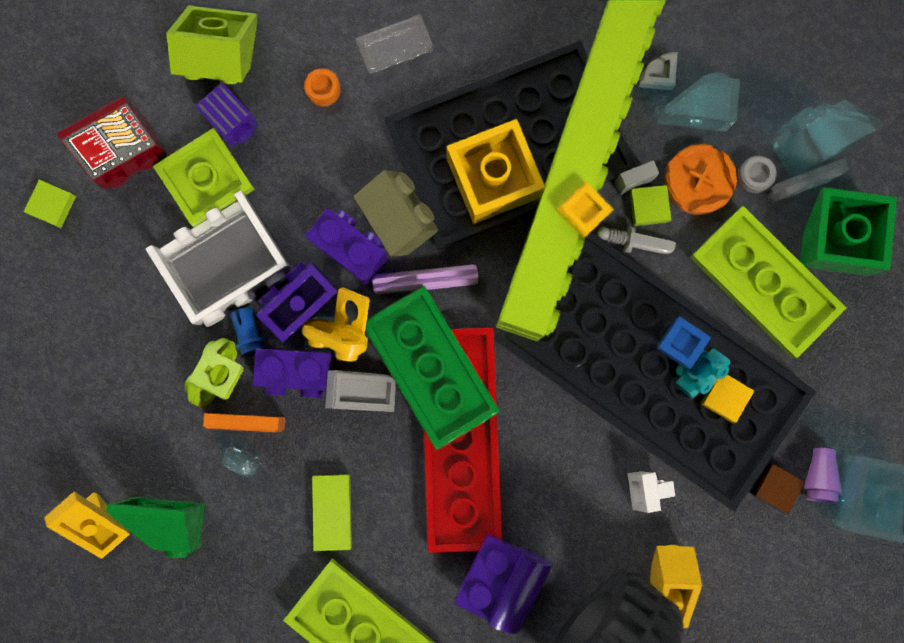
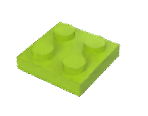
(203, 177)

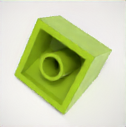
(212, 44)

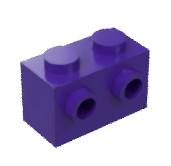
(346, 246)
(295, 301)
(292, 370)

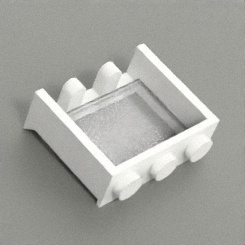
(220, 262)

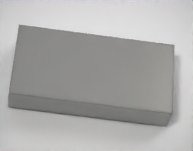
(360, 391)

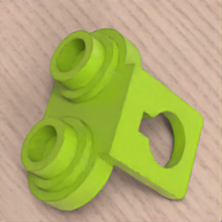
(207, 379)

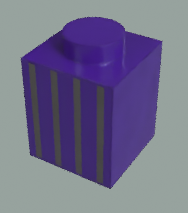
(227, 115)

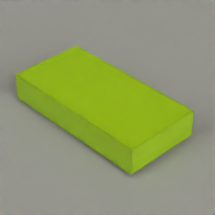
(331, 512)

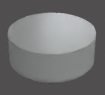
(756, 174)

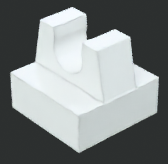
(648, 491)

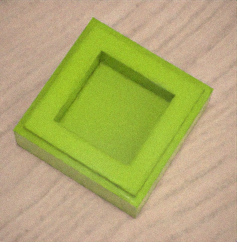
(50, 203)
(650, 205)

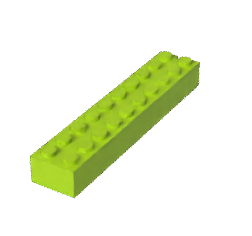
(582, 149)

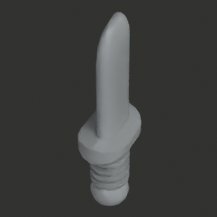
(635, 240)

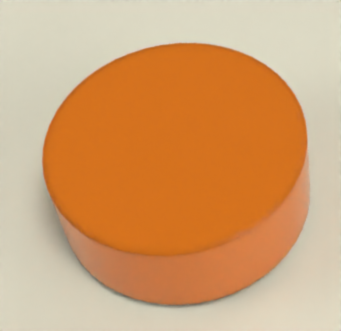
(322, 87)

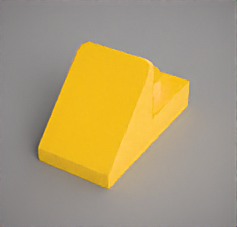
(87, 524)

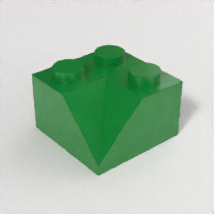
(849, 232)

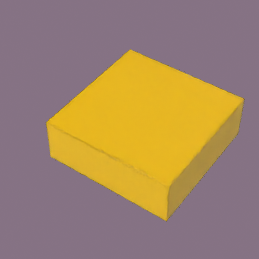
(584, 210)
(727, 398)

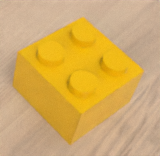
(495, 171)

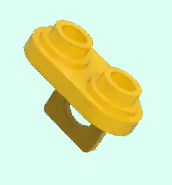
(344, 339)

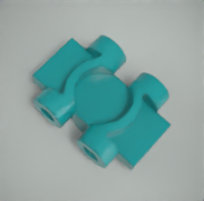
(703, 373)

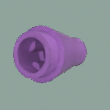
(823, 477)

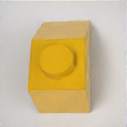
(677, 577)

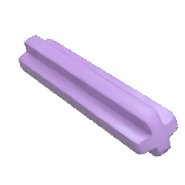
(430, 278)

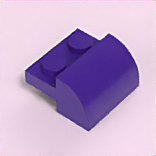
(503, 584)

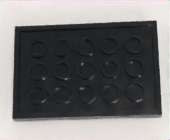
(533, 93)

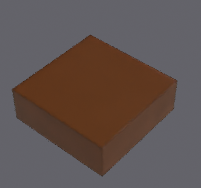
(778, 488)

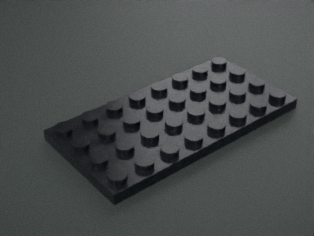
(610, 363)

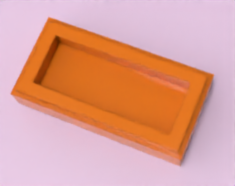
(243, 422)

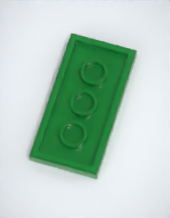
(430, 367)

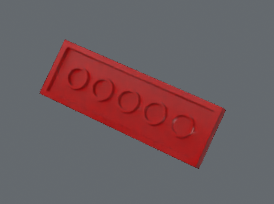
(465, 473)

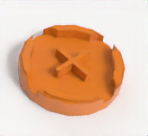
(700, 179)

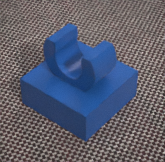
(683, 343)

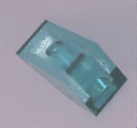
(706, 104)

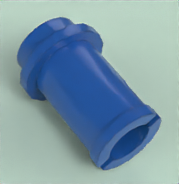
(246, 331)

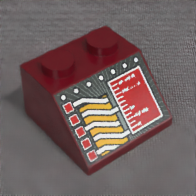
(113, 143)

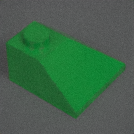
(161, 523)

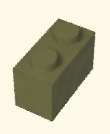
(396, 212)

